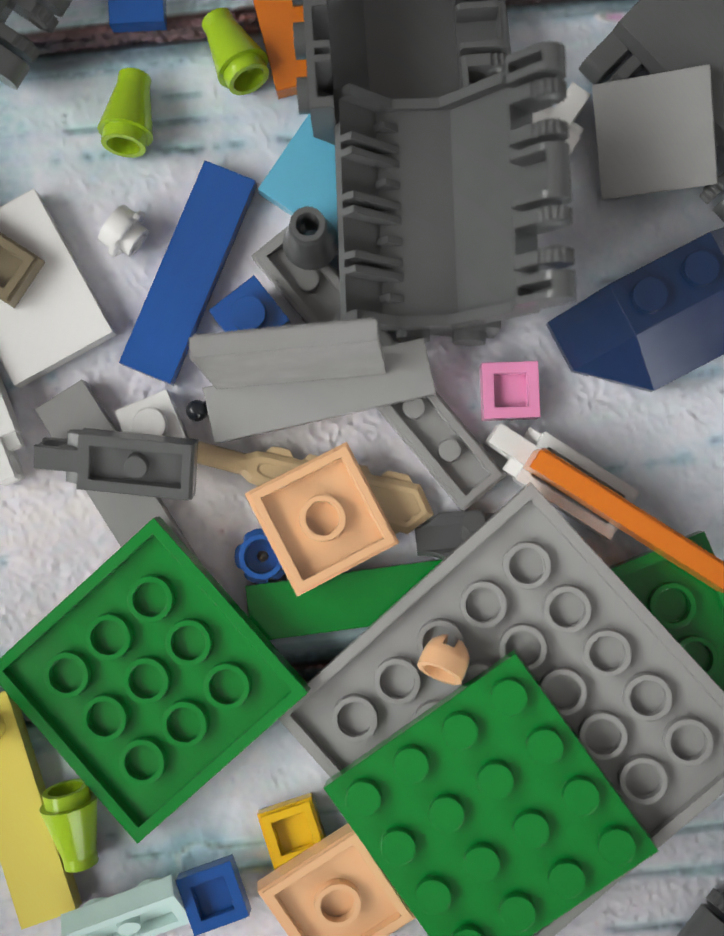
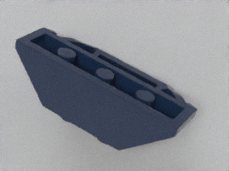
(650, 321)

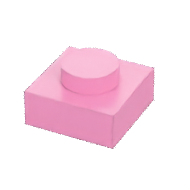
(509, 391)

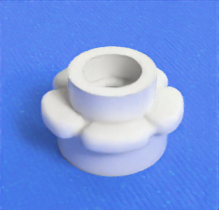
(124, 231)

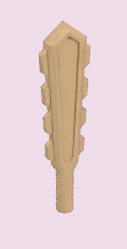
(399, 498)

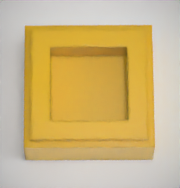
(290, 828)

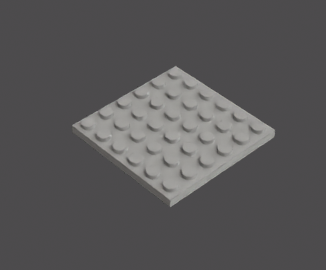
(581, 633)

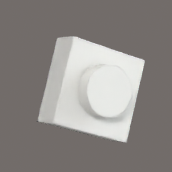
(152, 416)

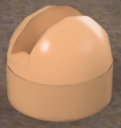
(443, 661)

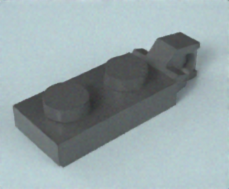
(123, 462)

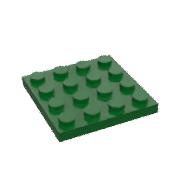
(149, 679)
(490, 810)

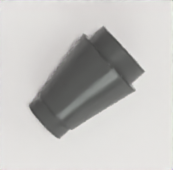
(314, 250)

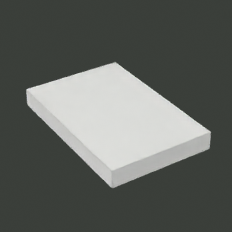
(58, 311)

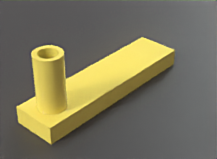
(27, 851)

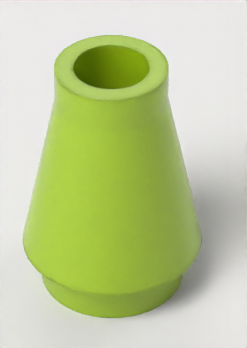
(236, 56)
(128, 116)
(72, 823)

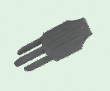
(448, 531)

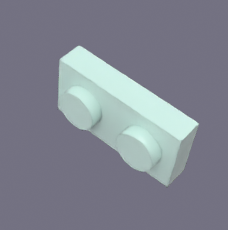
(141, 911)

